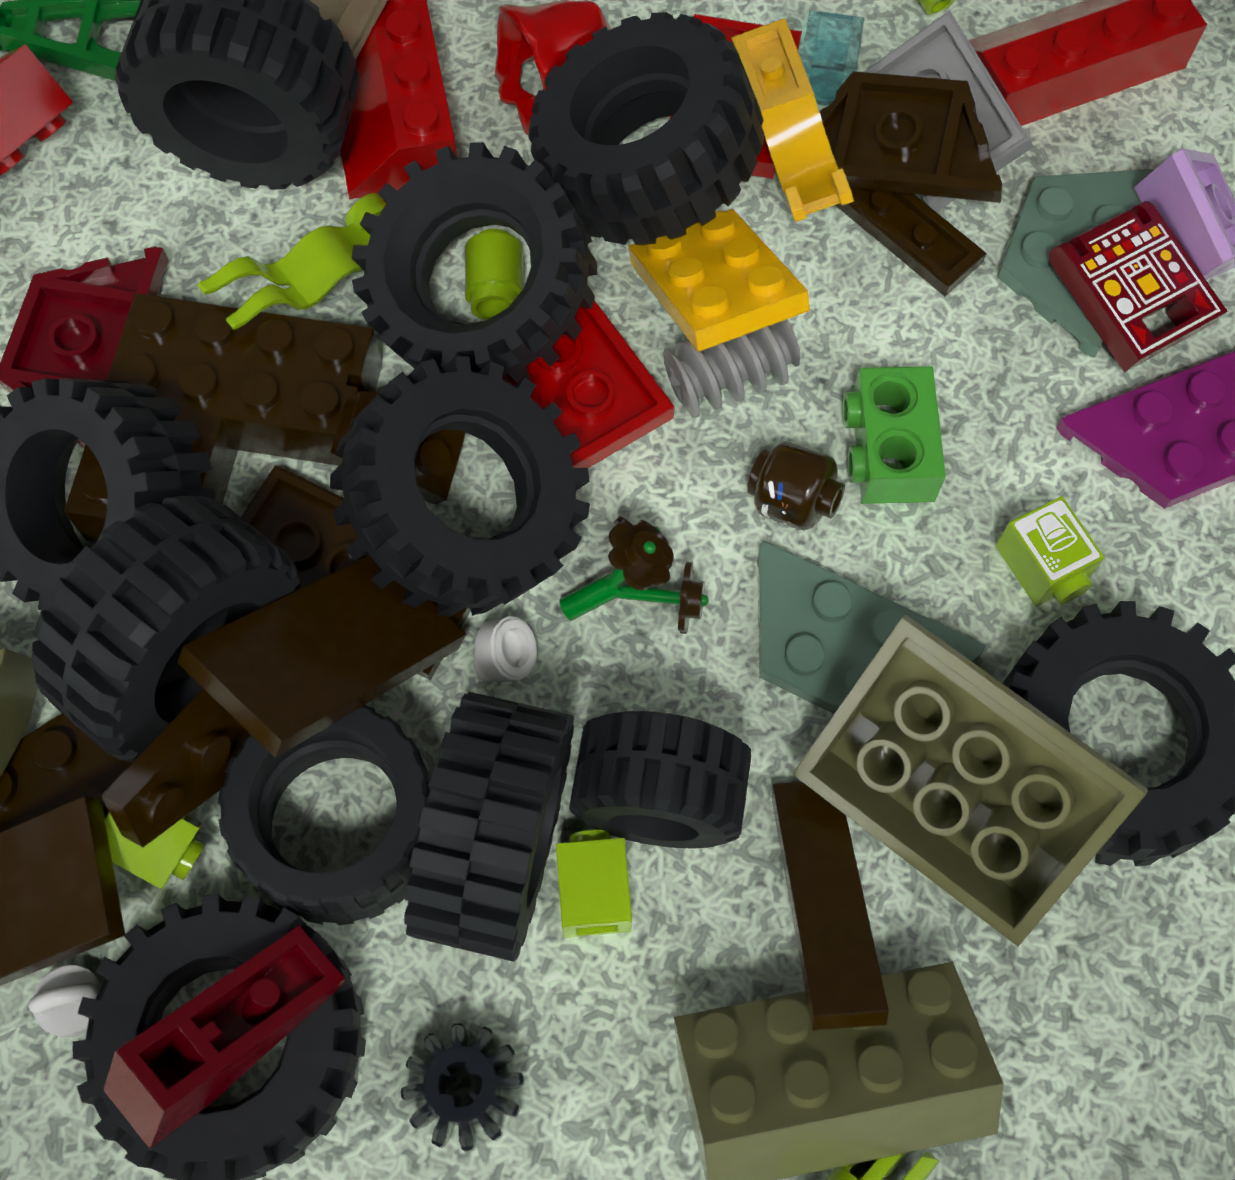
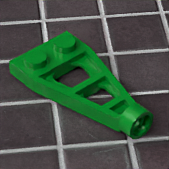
(26, 20)

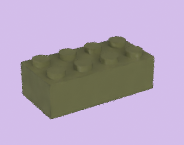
(802, 1101)

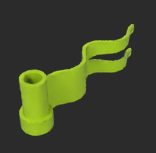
(308, 268)

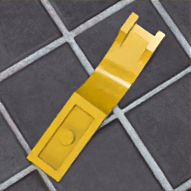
(791, 121)

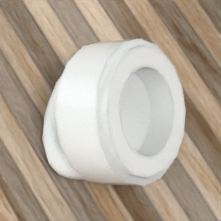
(504, 650)
(59, 998)

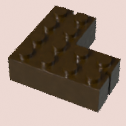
(248, 389)

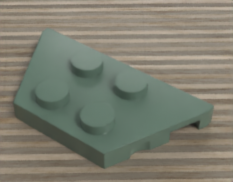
(1054, 214)
(826, 629)

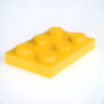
(719, 281)

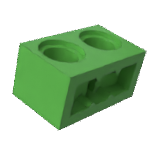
(908, 436)

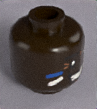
(795, 485)

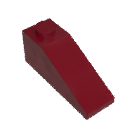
(218, 1036)

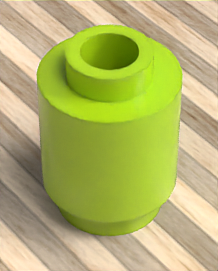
(493, 272)

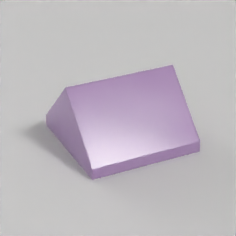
(1196, 207)

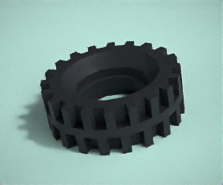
(441, 207)
(409, 538)
(1181, 668)
(296, 1099)

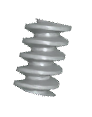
(730, 364)

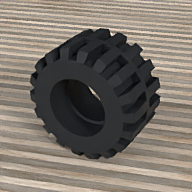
(661, 779)

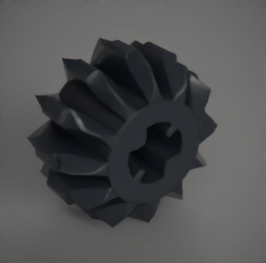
(446, 1105)

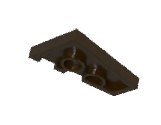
(175, 771)

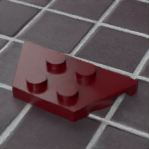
(76, 320)

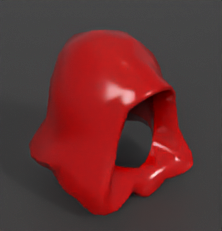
(540, 35)

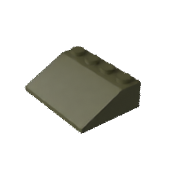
(967, 781)

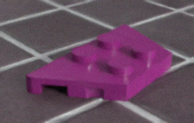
(1167, 435)

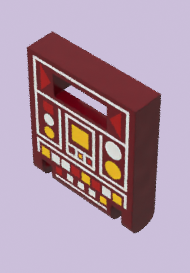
(1129, 273)

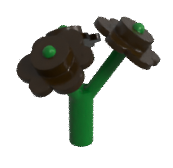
(642, 559)

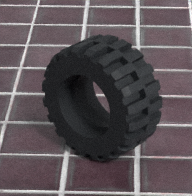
(630, 79)
(240, 87)
(136, 601)

